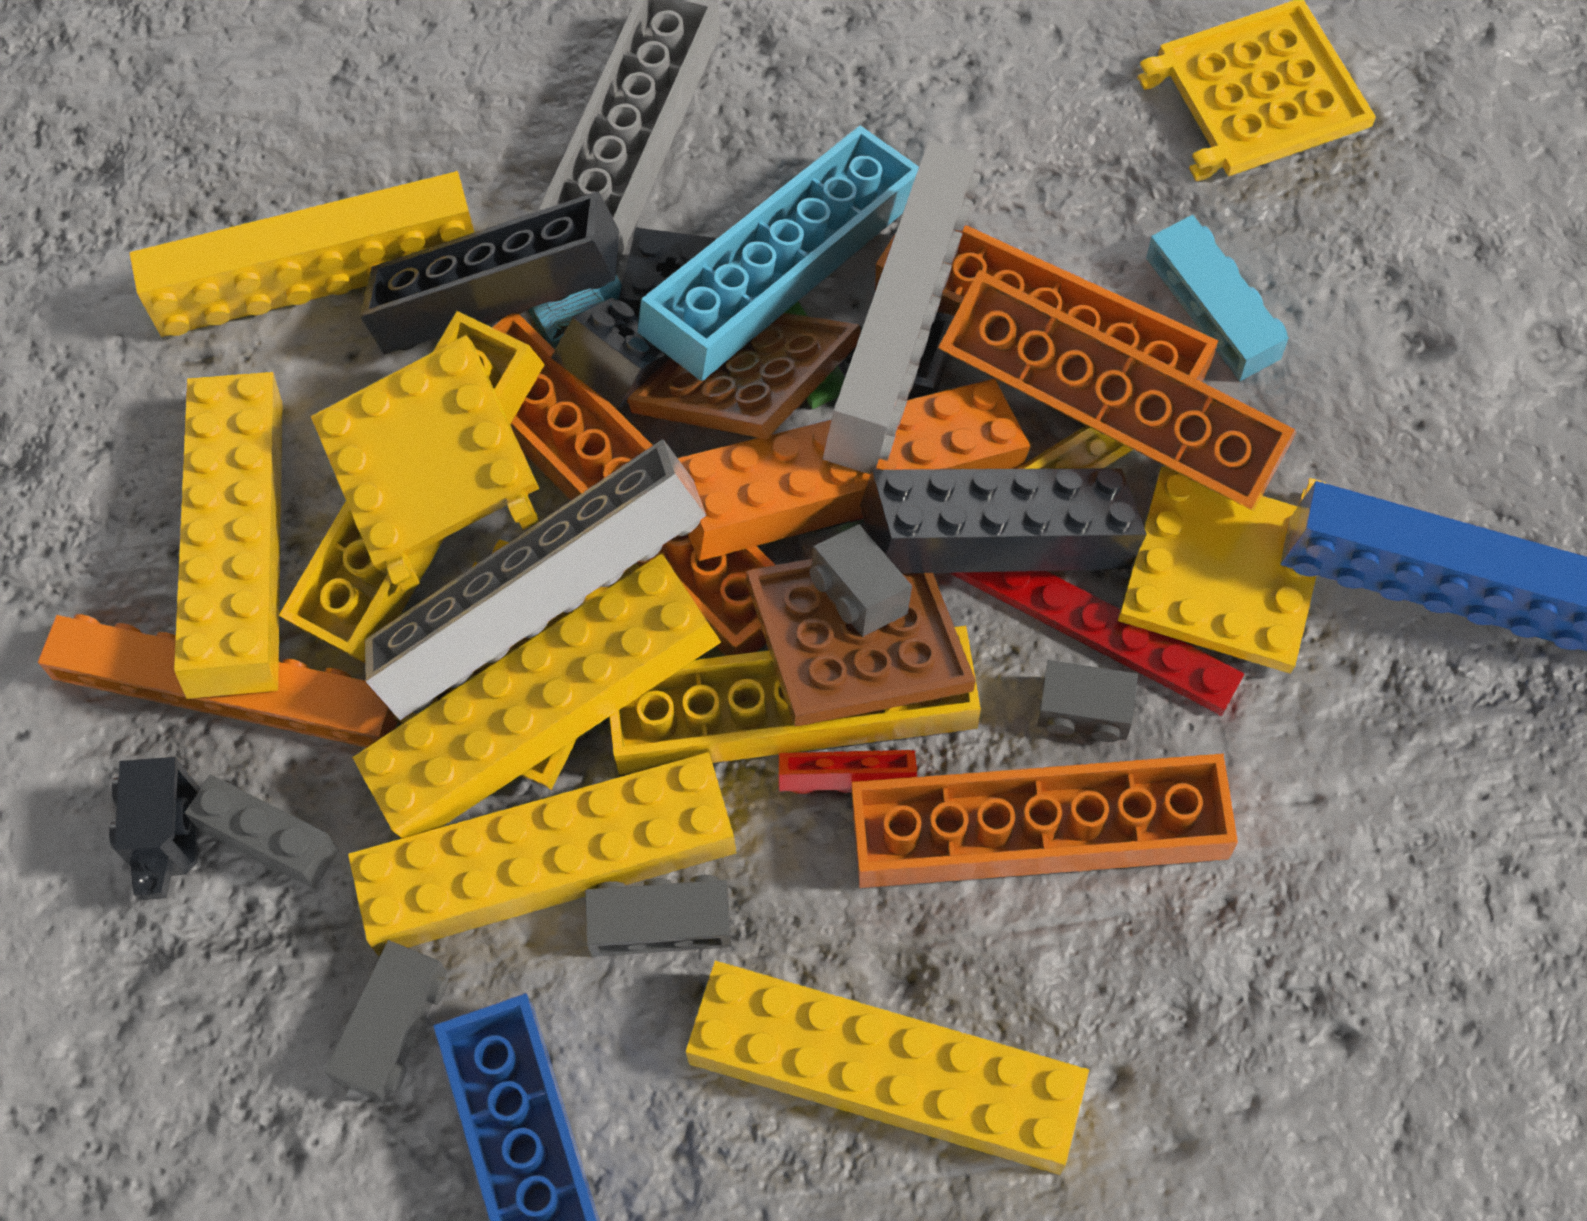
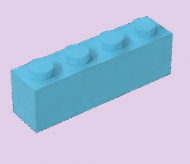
(1217, 297)

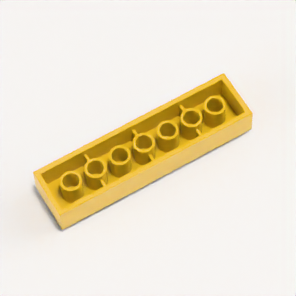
(294, 254)
(230, 537)
(341, 591)
(535, 700)
(740, 712)
(541, 853)
(888, 1067)

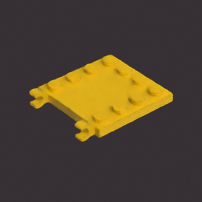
(1260, 88)
(425, 456)
(1217, 575)

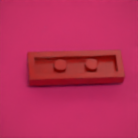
(837, 770)

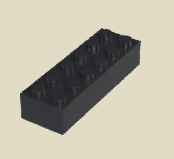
(492, 272)
(1003, 519)

